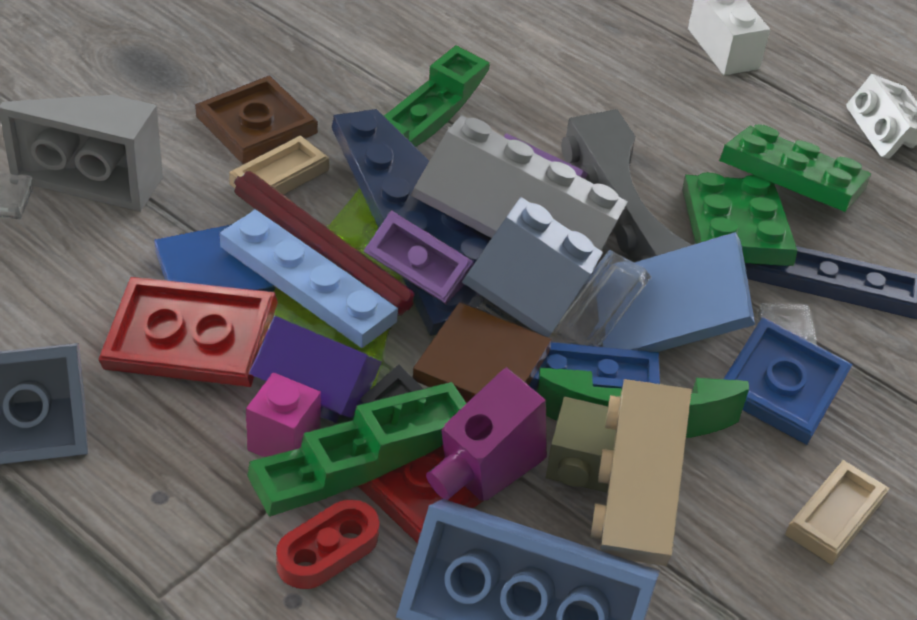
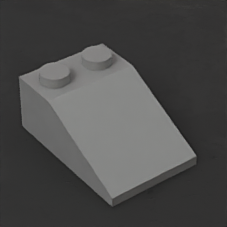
(86, 146)

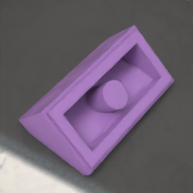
(419, 257)

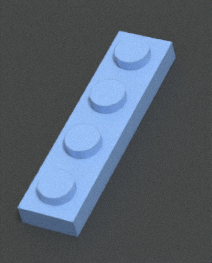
(309, 278)

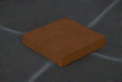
(255, 118)
(478, 347)

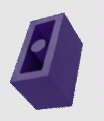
(319, 363)

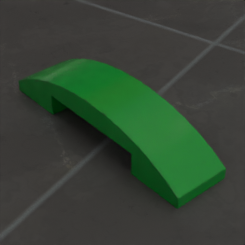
(435, 102)
(713, 402)

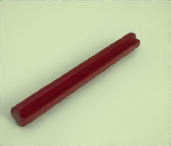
(321, 239)

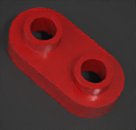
(323, 544)

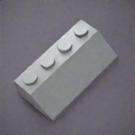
(483, 175)

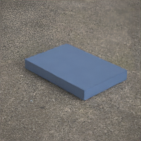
(688, 298)

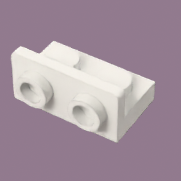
(885, 114)

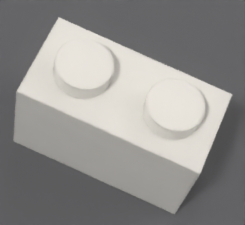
(729, 34)

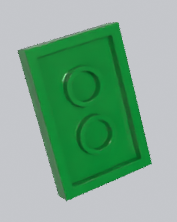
(796, 166)
(741, 206)

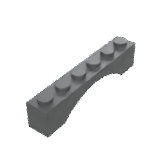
(604, 149)

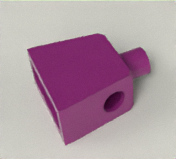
(492, 439)

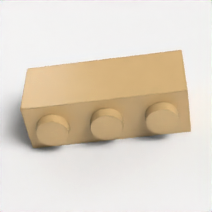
(642, 472)

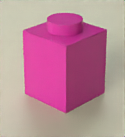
(281, 416)

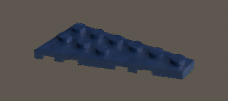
(387, 172)

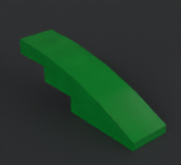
(355, 452)

